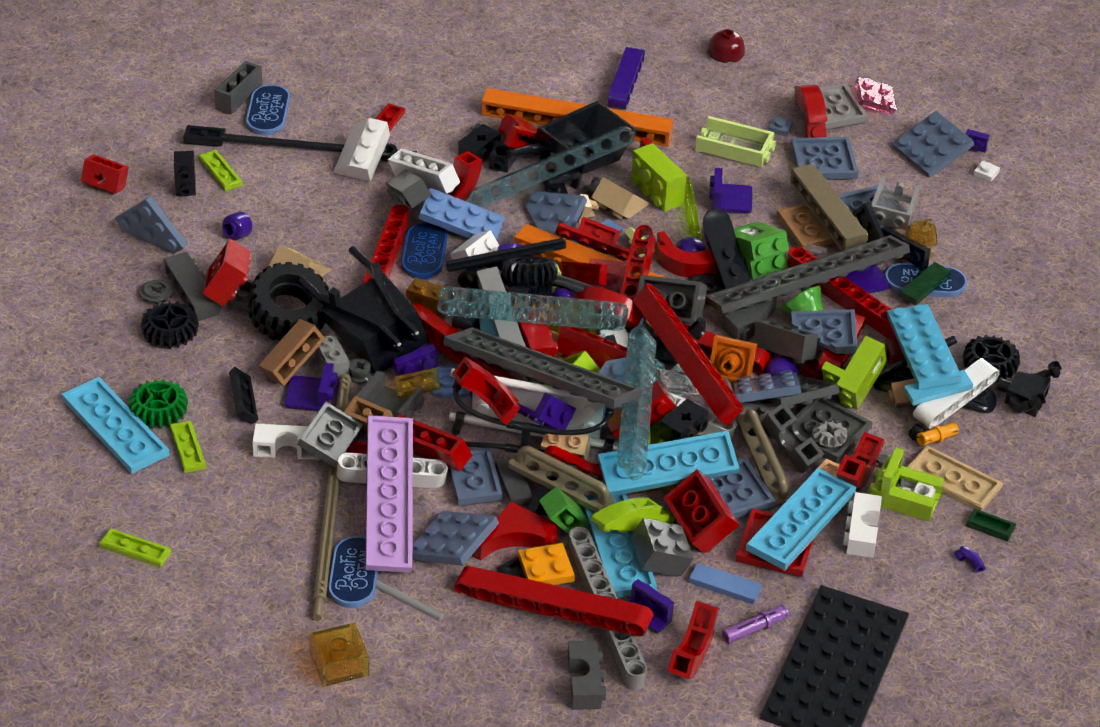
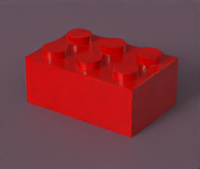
(227, 273)
(701, 511)

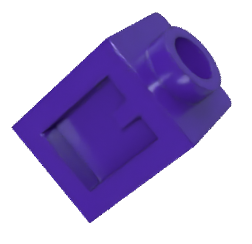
(980, 140)

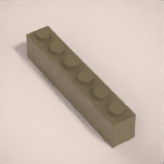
(827, 207)

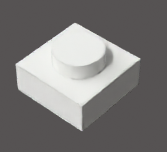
(986, 171)

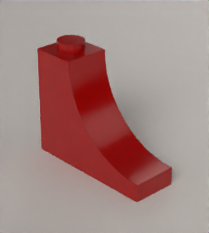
(517, 131)
(518, 529)

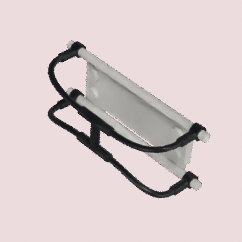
(585, 420)

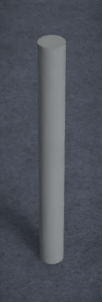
(409, 600)

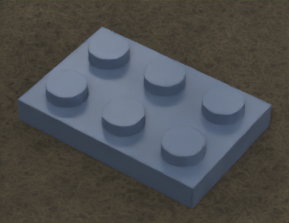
(477, 479)

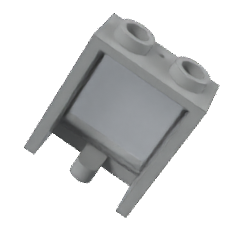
(894, 207)

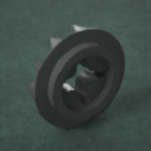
(161, 286)

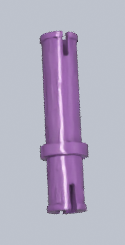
(762, 620)

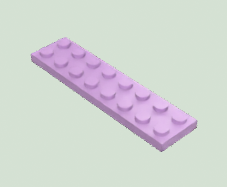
(389, 494)

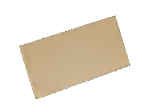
(959, 479)

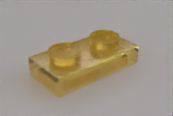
(408, 383)

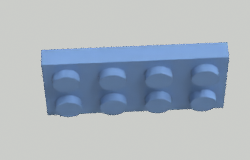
(459, 215)

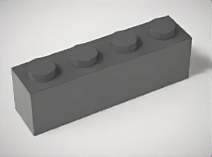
(189, 284)

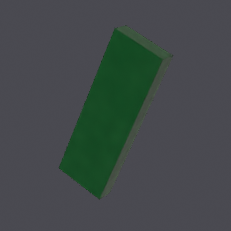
(925, 283)

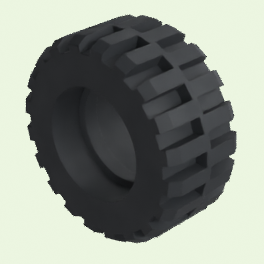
(278, 281)

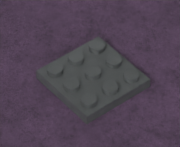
(810, 389)
(829, 411)

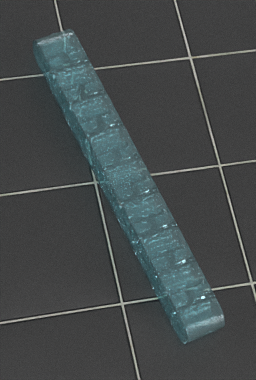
(558, 159)
(532, 308)
(636, 415)

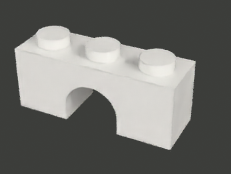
(271, 437)
(865, 512)

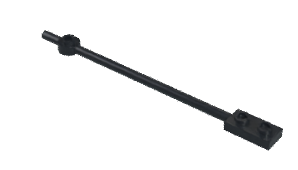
(217, 136)

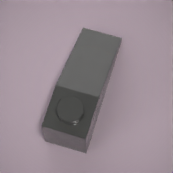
(742, 322)

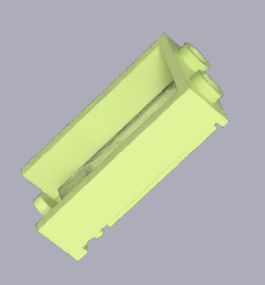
(736, 142)

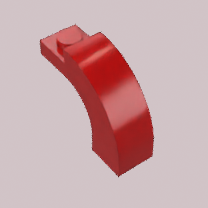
(814, 109)
(468, 171)
(683, 262)
(602, 294)
(488, 388)
(859, 467)
(696, 642)

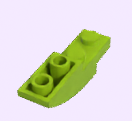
(628, 514)

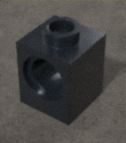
(498, 157)

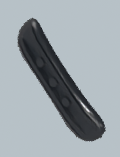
(724, 248)
(983, 402)

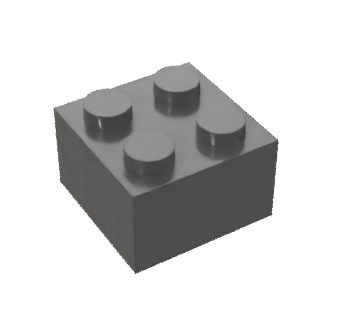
(661, 547)

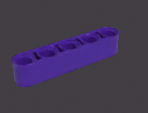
(625, 77)

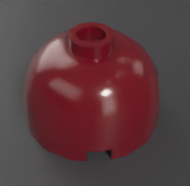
(726, 46)

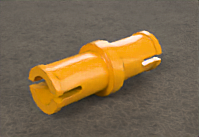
(937, 434)

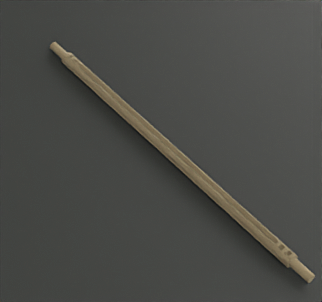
(328, 521)

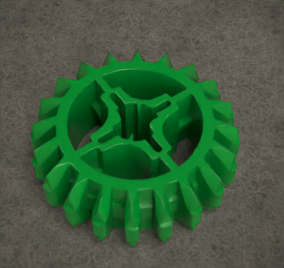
(154, 400)

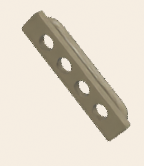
(749, 421)
(565, 475)

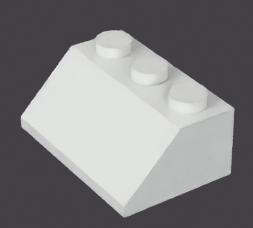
(363, 149)

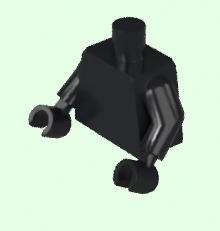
(1028, 391)

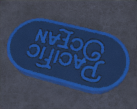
(424, 250)

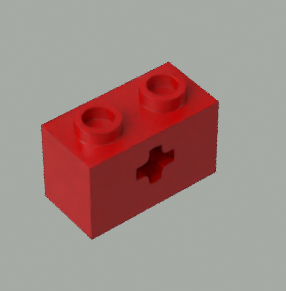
(104, 174)

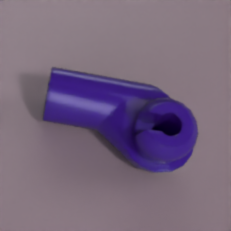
(973, 557)

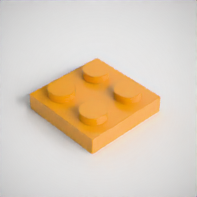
(547, 564)

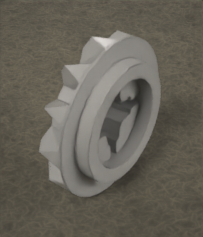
(825, 438)

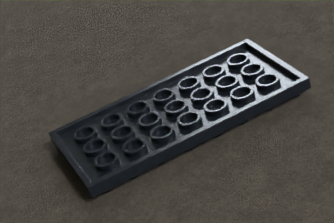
(835, 662)

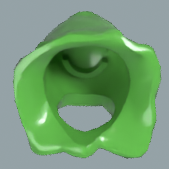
(807, 300)

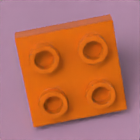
(733, 357)

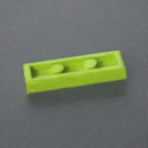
(220, 170)
(187, 446)
(135, 547)

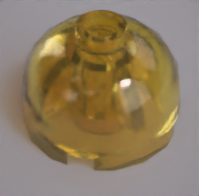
(923, 233)

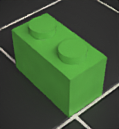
(563, 510)

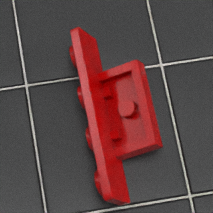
(595, 235)

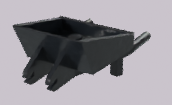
(573, 130)
(372, 318)

